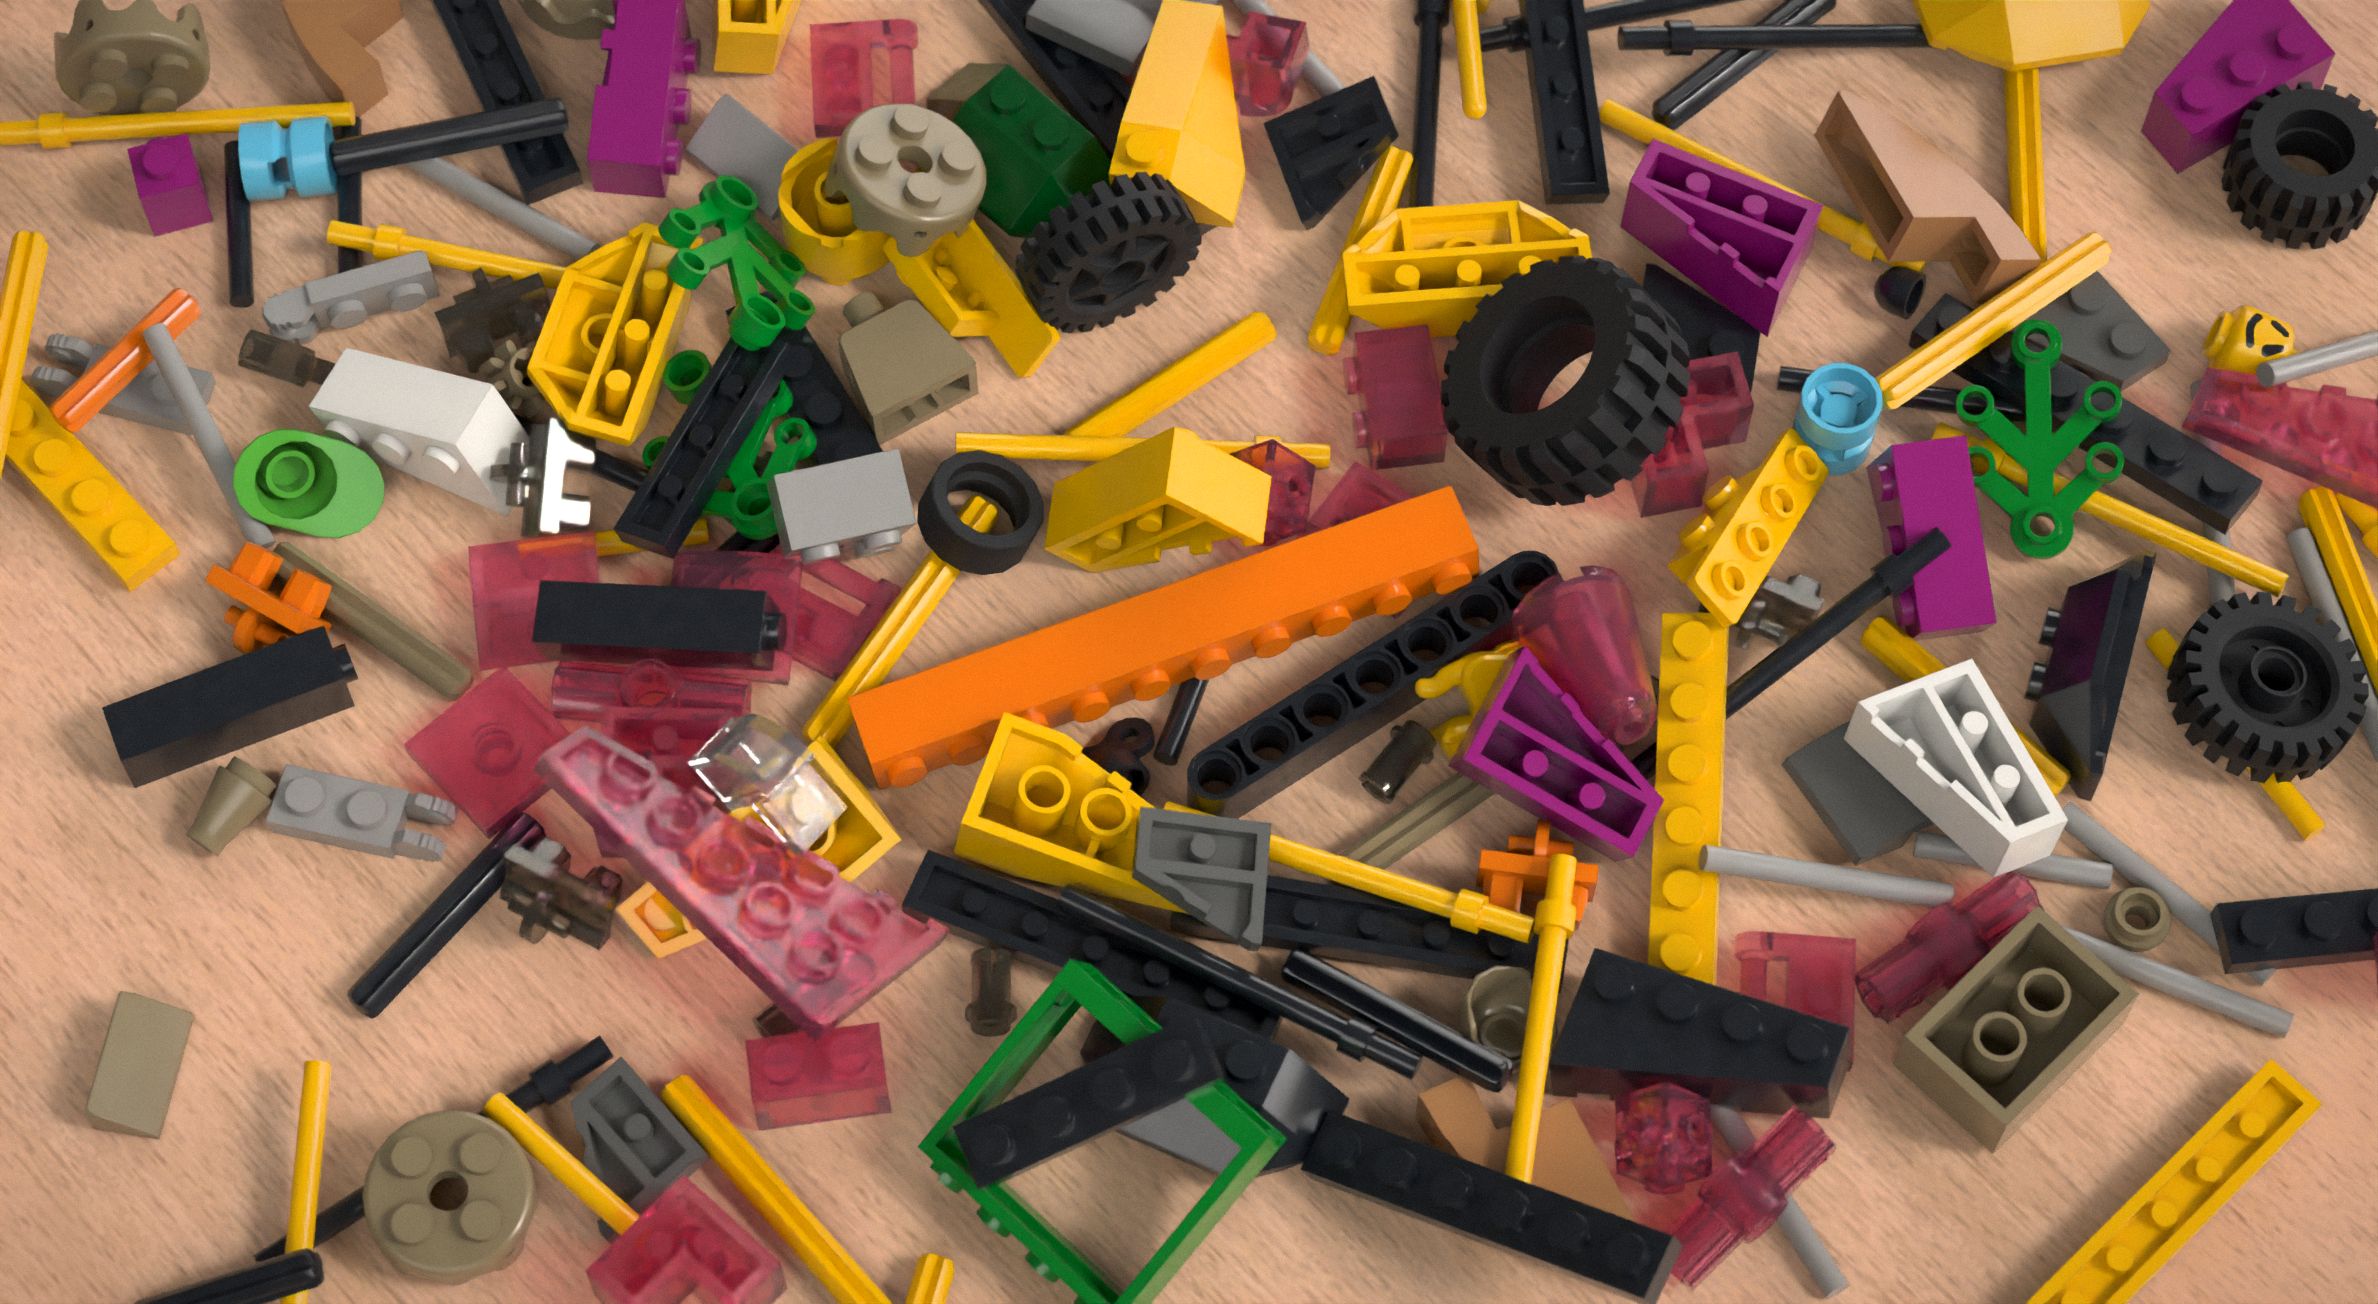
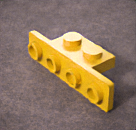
(977, 294)
(1746, 527)

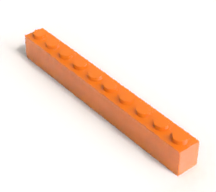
(1168, 636)

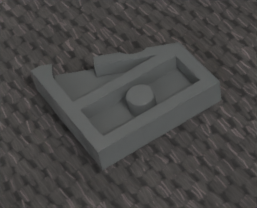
(2101, 334)
(1207, 868)
(632, 1140)

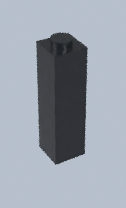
(658, 623)
(230, 706)

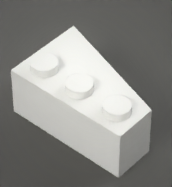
(421, 423)
(1961, 766)

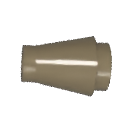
(231, 804)

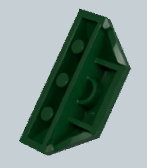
(1027, 143)

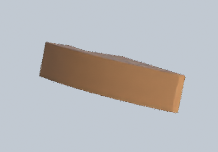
(333, 42)
(1921, 199)
(1564, 1152)

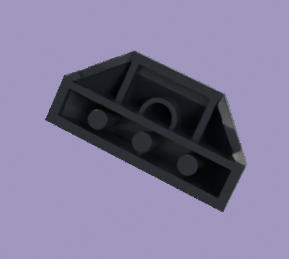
(2088, 667)
(1255, 1068)

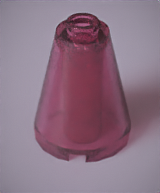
(1592, 649)

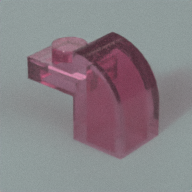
(1267, 62)

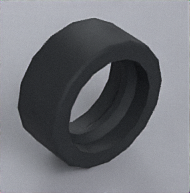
(996, 479)

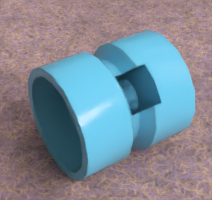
(306, 169)
(1839, 415)

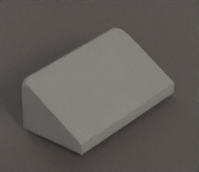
(743, 147)

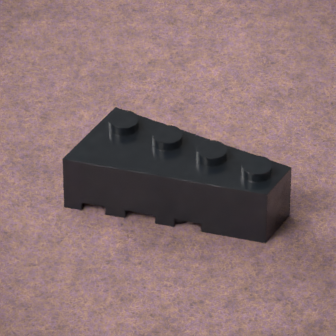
(1656, 1026)

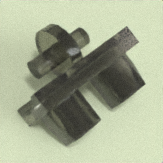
(491, 313)
(536, 479)
(1778, 610)
(556, 900)

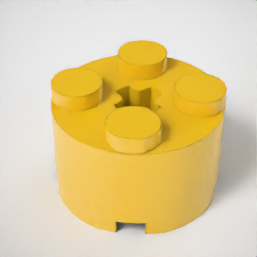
(821, 226)

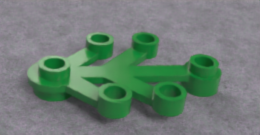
(731, 208)
(683, 377)
(2039, 450)

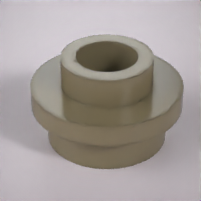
(2142, 903)

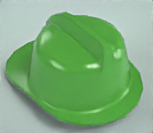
(308, 483)

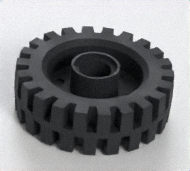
(1108, 252)
(2267, 687)

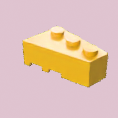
(751, 34)
(1154, 500)

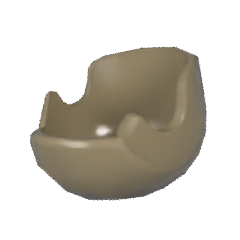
(1497, 1011)

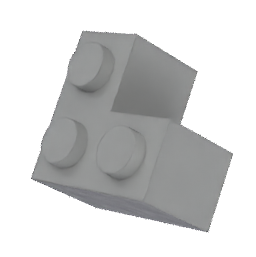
(842, 507)

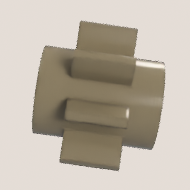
(511, 380)

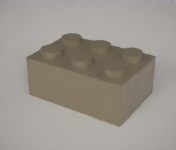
(2015, 1029)

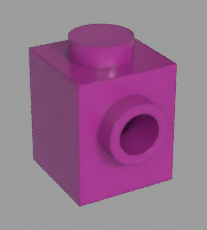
(170, 184)

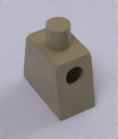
(902, 365)

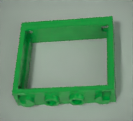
(1009, 1213)

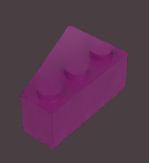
(2231, 65)
(642, 98)
(1721, 229)
(1923, 489)
(1554, 763)

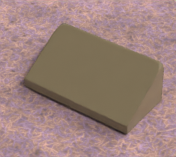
(138, 1066)

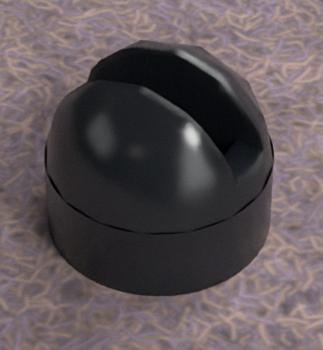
(1900, 291)

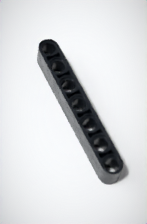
(1355, 710)

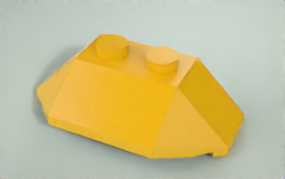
(2030, 32)
(1444, 259)
(611, 336)

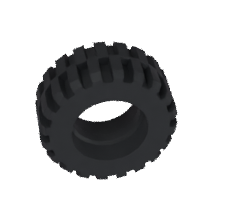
(1609, 415)

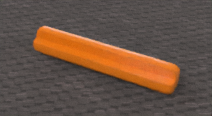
(121, 363)

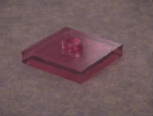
(487, 750)

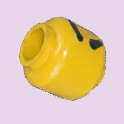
(2246, 339)

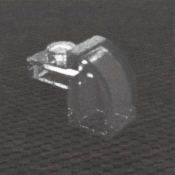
(769, 769)

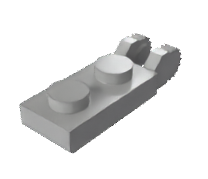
(350, 297)
(141, 400)
(357, 814)

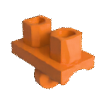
(249, 583)
(1527, 868)

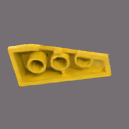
(1185, 113)
(1054, 816)
(850, 842)

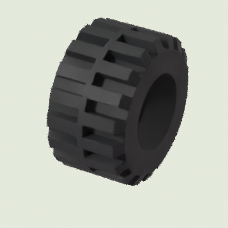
(2292, 203)

